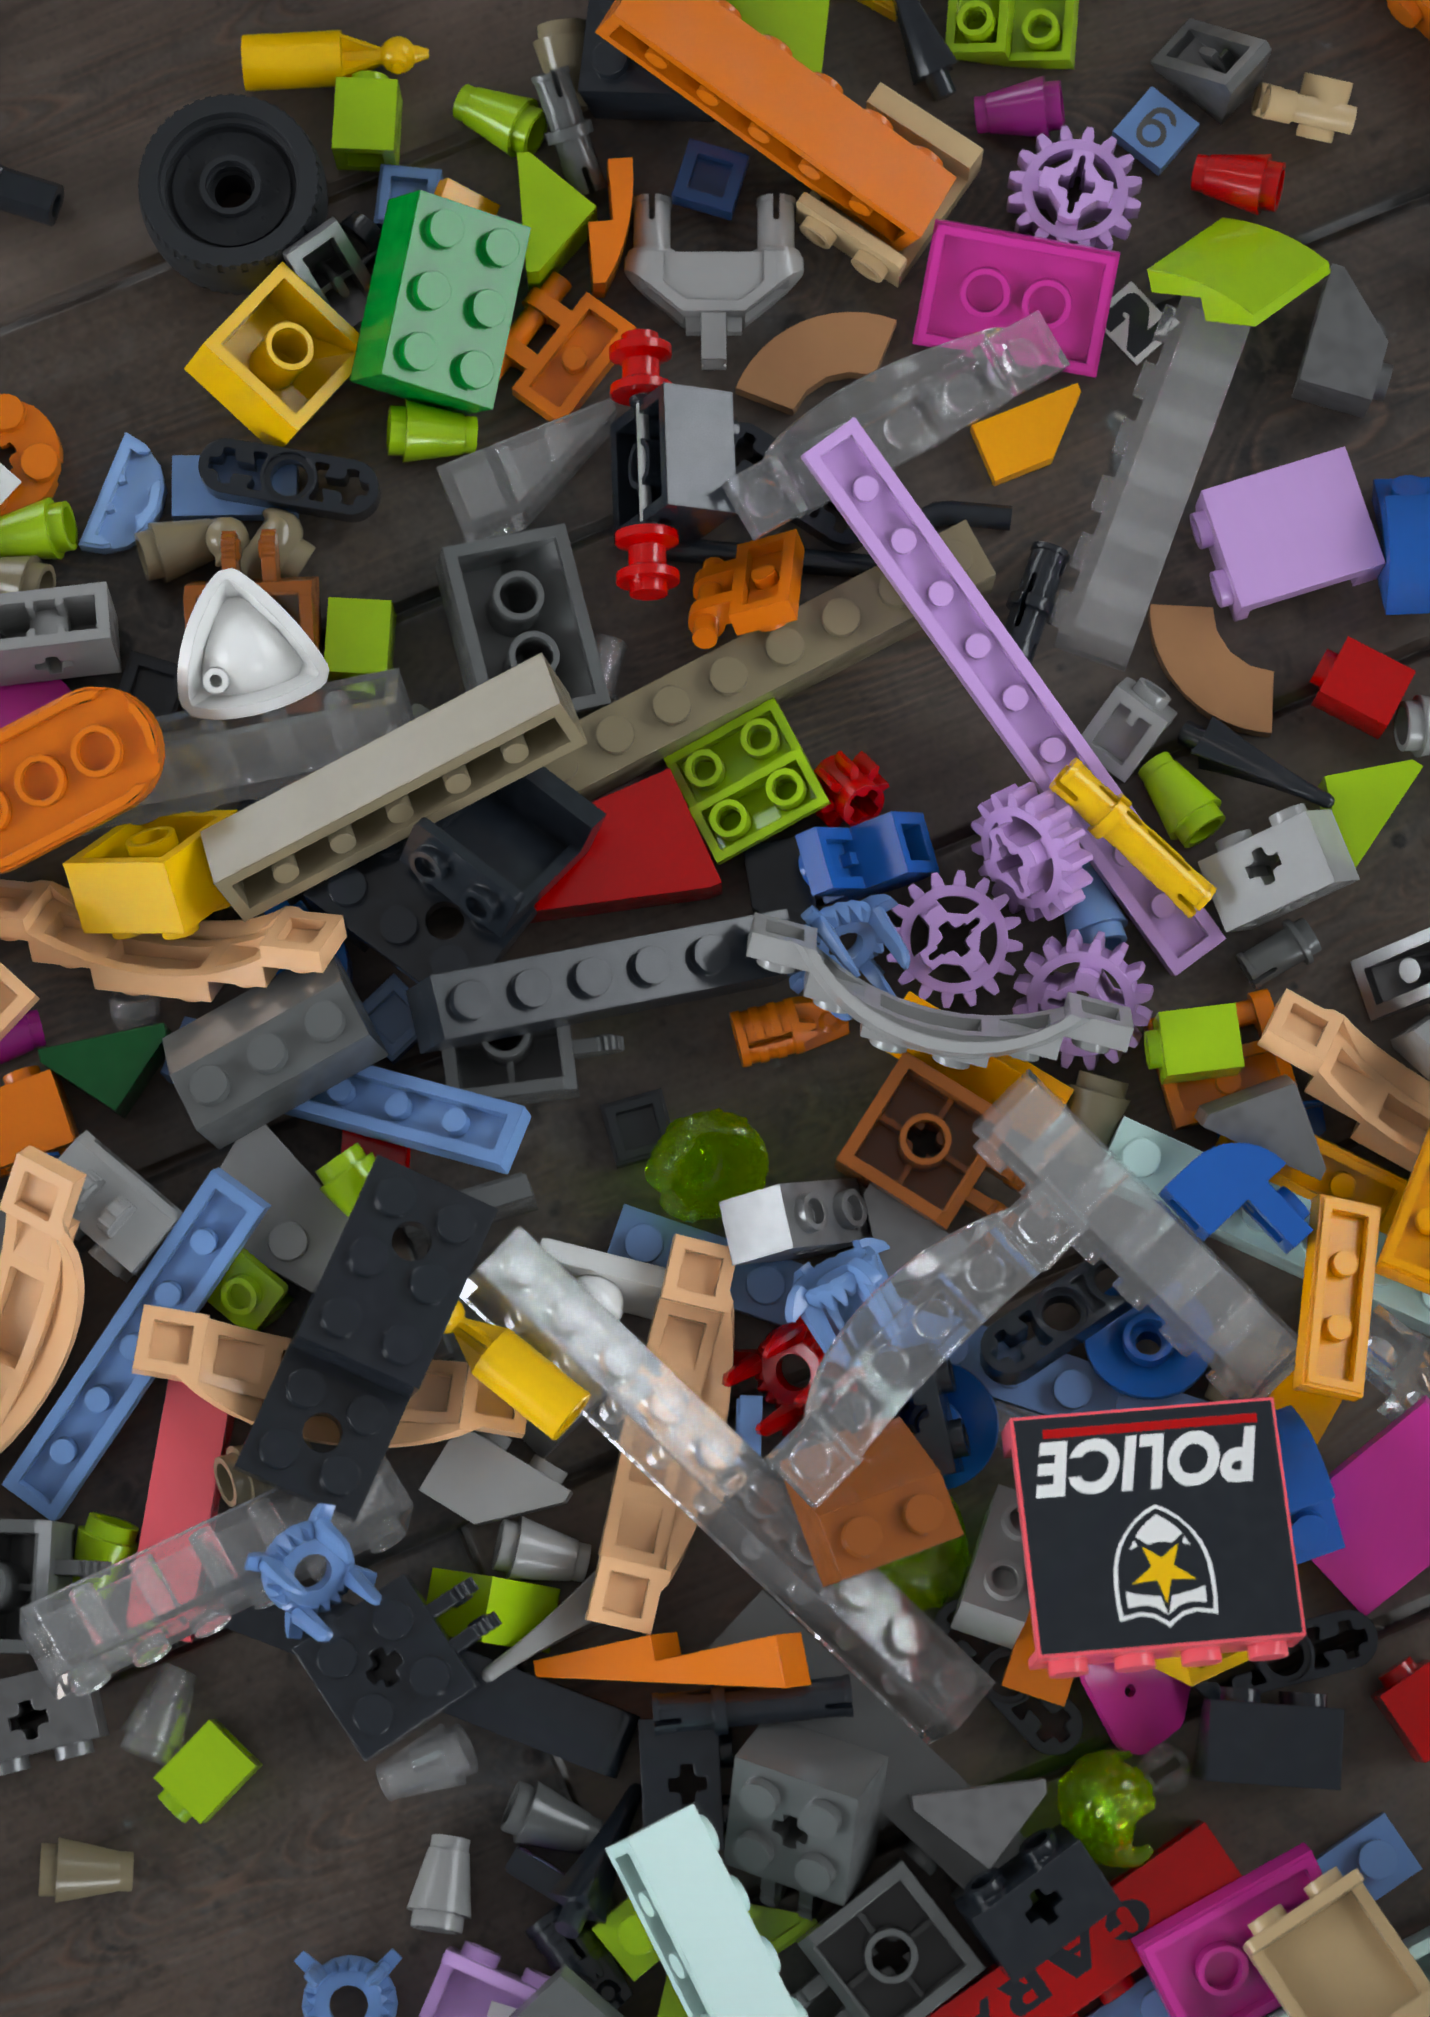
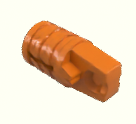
(783, 1029)

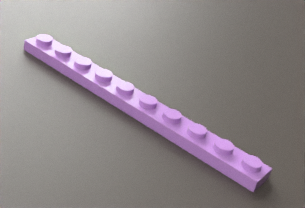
(991, 669)

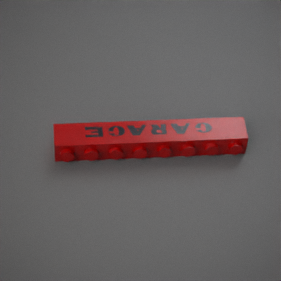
(1104, 1956)

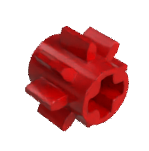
(852, 789)

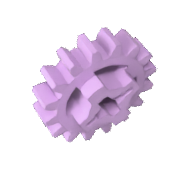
(1051, 185)
(1031, 851)
(972, 963)
(1050, 991)

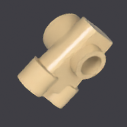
(1317, 109)

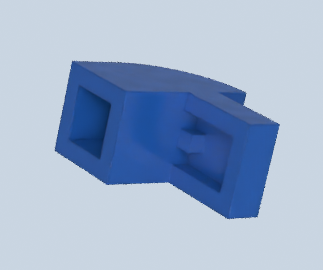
(1404, 531)
(866, 857)
(1233, 1178)
(1308, 1490)

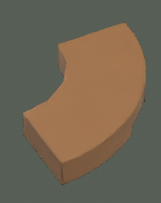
(814, 354)
(1206, 670)

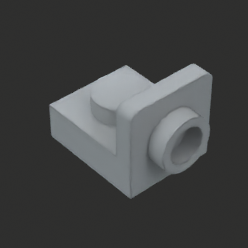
(1129, 725)

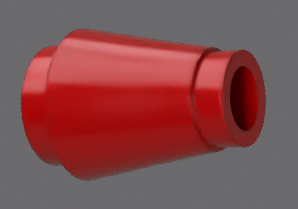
(1240, 180)

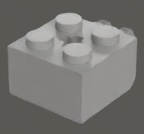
(118, 1209)

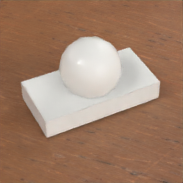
(612, 1279)

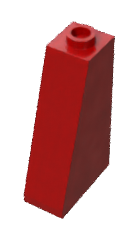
(640, 857)

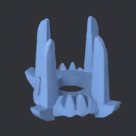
(872, 927)
(820, 1287)
(304, 1603)
(349, 1970)

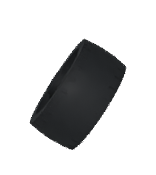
(224, 149)

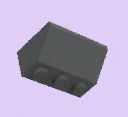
(519, 599)
(270, 1051)

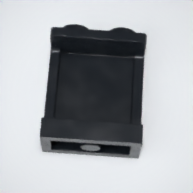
(505, 848)

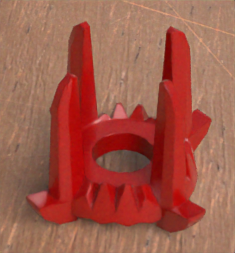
(766, 1367)

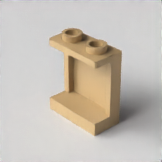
(871, 256)
(1337, 1955)

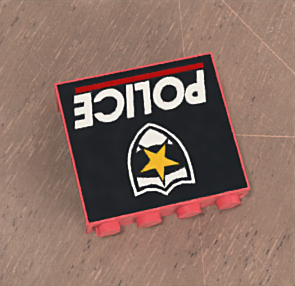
(1155, 1535)

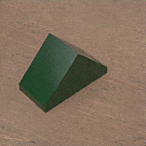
(110, 1066)

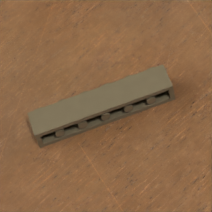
(390, 784)

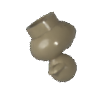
(293, 549)

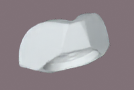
(244, 653)

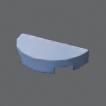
(128, 500)

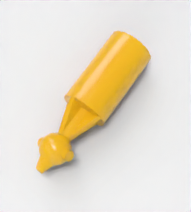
(319, 57)
(519, 1374)

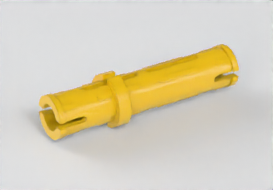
(1122, 828)

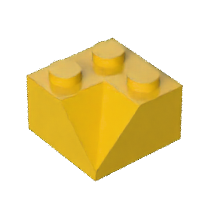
(277, 357)
(147, 878)

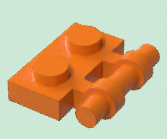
(574, 357)
(751, 591)

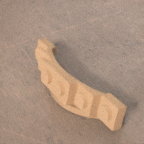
(177, 968)
(1352, 1076)
(38, 1284)
(237, 1365)
(643, 1527)

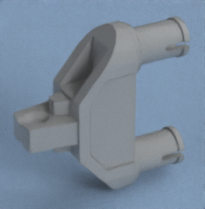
(713, 290)

